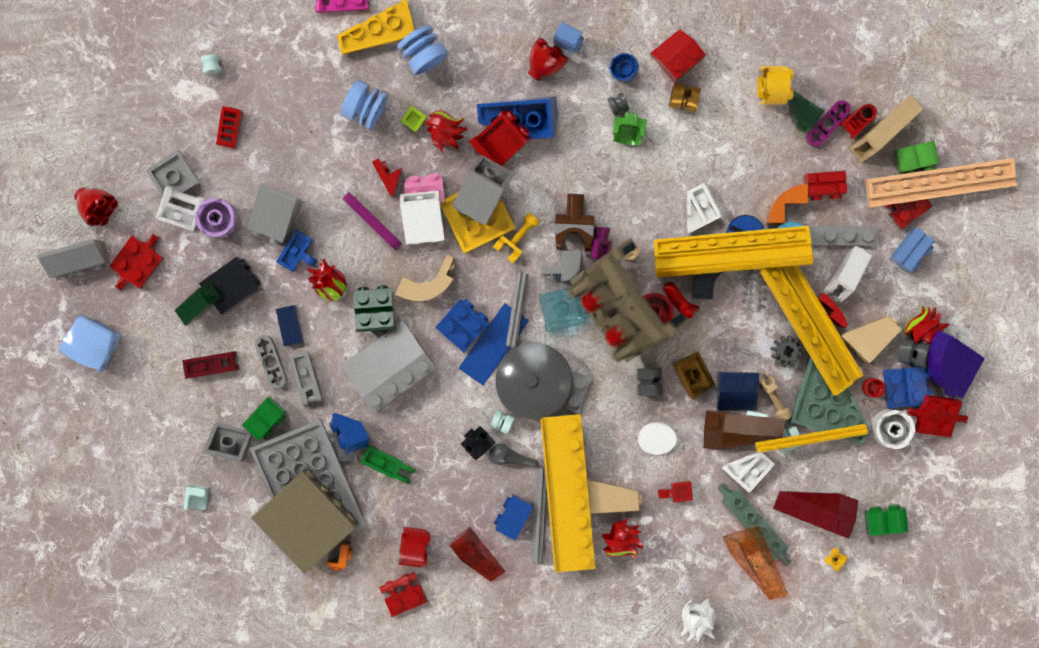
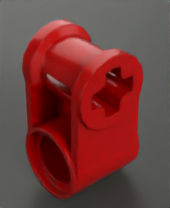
(856, 122)

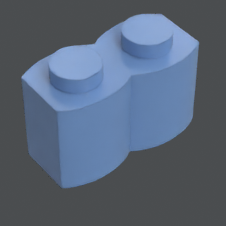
(568, 38)

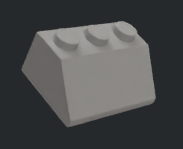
(74, 259)

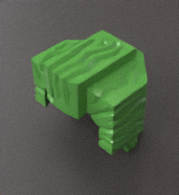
(629, 129)

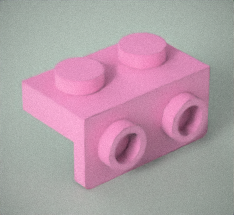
(431, 182)

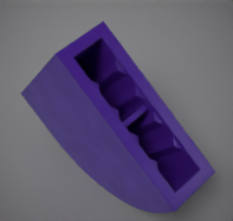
(952, 364)

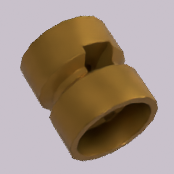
(684, 97)

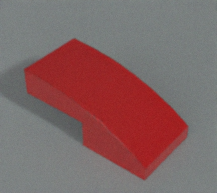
(835, 313)

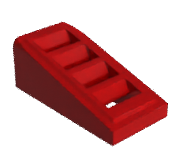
(237, 122)

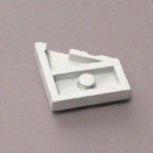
(700, 208)
(749, 469)

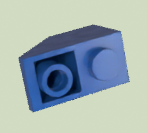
(350, 433)

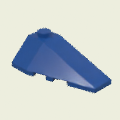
(535, 114)

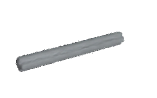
(539, 516)

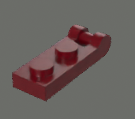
(209, 365)

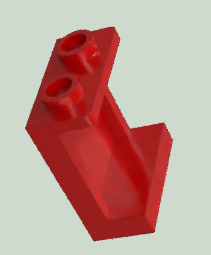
(501, 138)

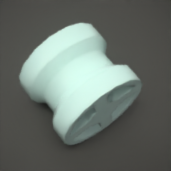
(210, 64)

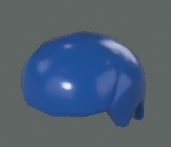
(624, 67)

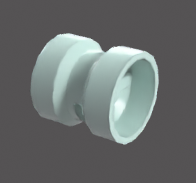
(497, 421)

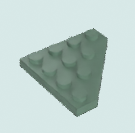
(823, 411)

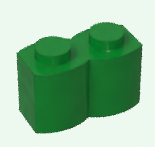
(264, 418)
(886, 521)

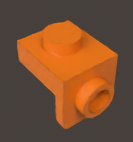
(345, 555)

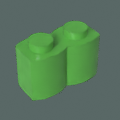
(916, 157)

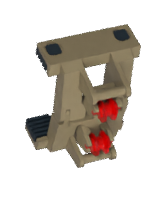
(602, 300)

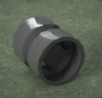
(908, 353)
(649, 381)

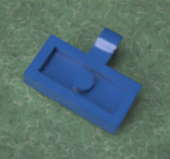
(296, 251)

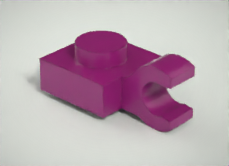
(601, 245)

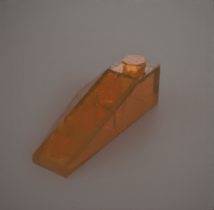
(753, 555)

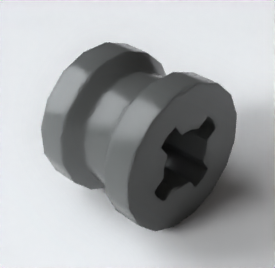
(618, 104)

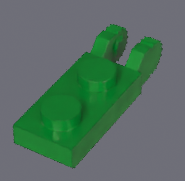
(385, 464)

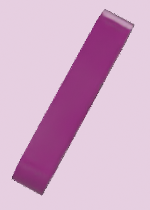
(833, 110)

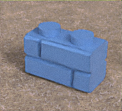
(912, 250)

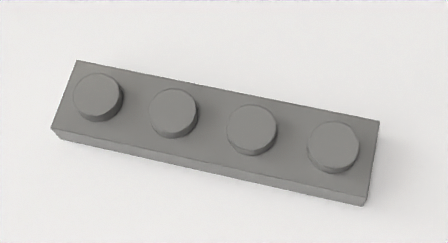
(843, 235)

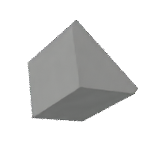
(228, 443)

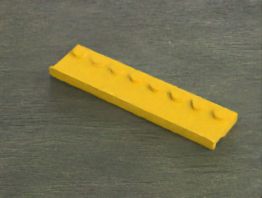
(733, 251)
(813, 326)
(567, 493)

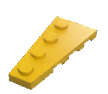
(378, 30)

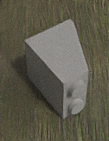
(482, 189)
(273, 214)

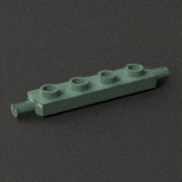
(749, 518)

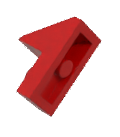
(390, 181)

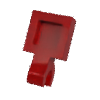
(679, 492)

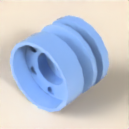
(423, 51)
(361, 103)

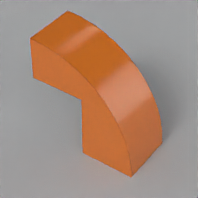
(794, 196)

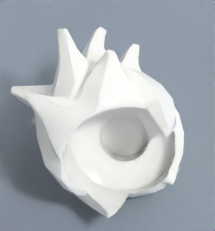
(698, 619)

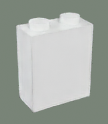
(422, 217)

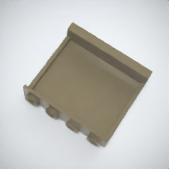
(305, 520)

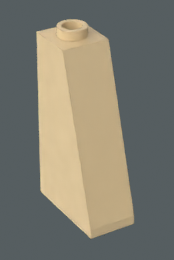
(886, 128)
(610, 497)

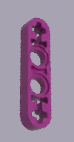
(372, 221)

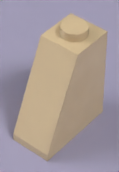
(871, 337)

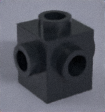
(477, 442)

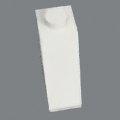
(848, 275)

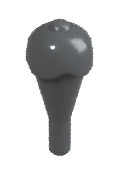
(502, 455)

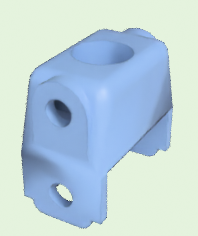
(90, 343)

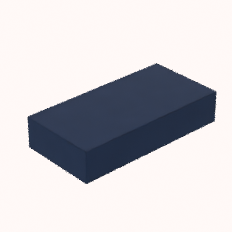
(289, 325)

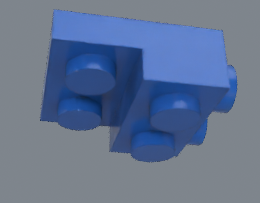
(462, 324)
(905, 386)

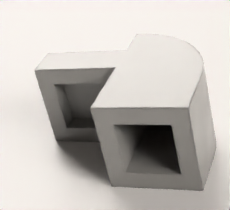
(569, 266)

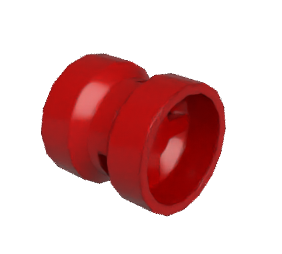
(875, 390)

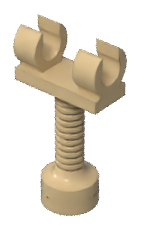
(769, 387)

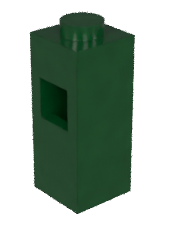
(197, 304)

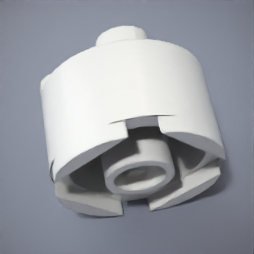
(901, 435)

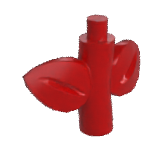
(679, 300)

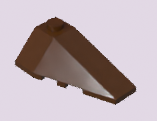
(735, 430)

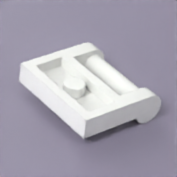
(177, 214)

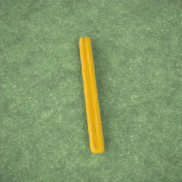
(811, 438)

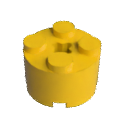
(775, 85)

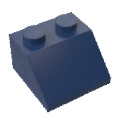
(737, 390)

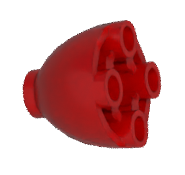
(545, 60)
(95, 205)

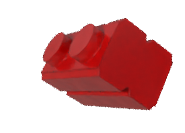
(826, 184)

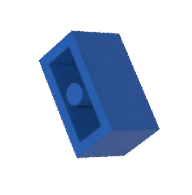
(513, 517)

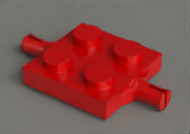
(136, 262)
(937, 415)

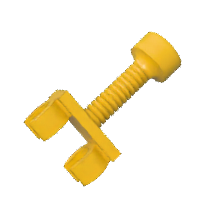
(530, 221)

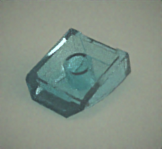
(561, 310)

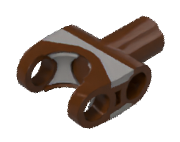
(574, 222)

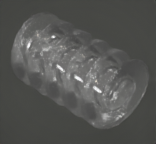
(754, 292)

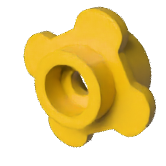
(835, 564)

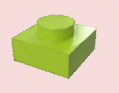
(413, 119)

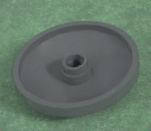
(533, 380)

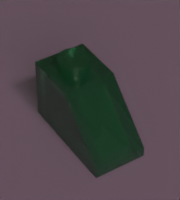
(803, 112)

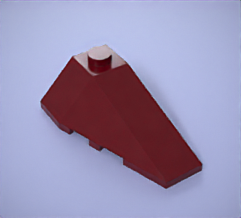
(825, 510)

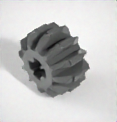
(792, 354)

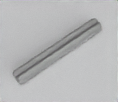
(516, 311)

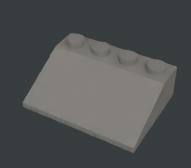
(388, 367)

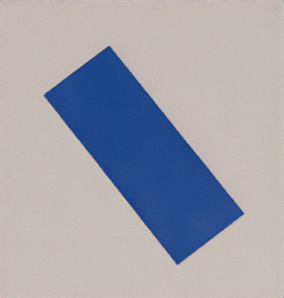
(490, 347)

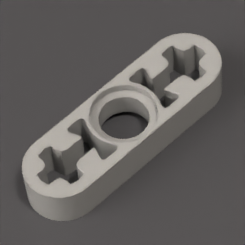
(271, 346)

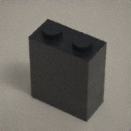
(233, 284)

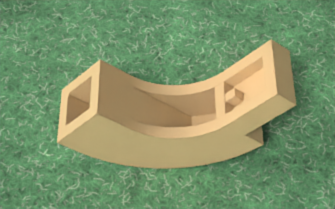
(430, 290)

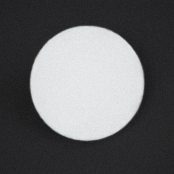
(657, 438)

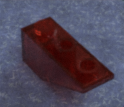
(476, 555)

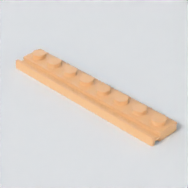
(940, 182)

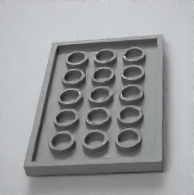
(309, 448)

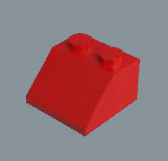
(678, 55)

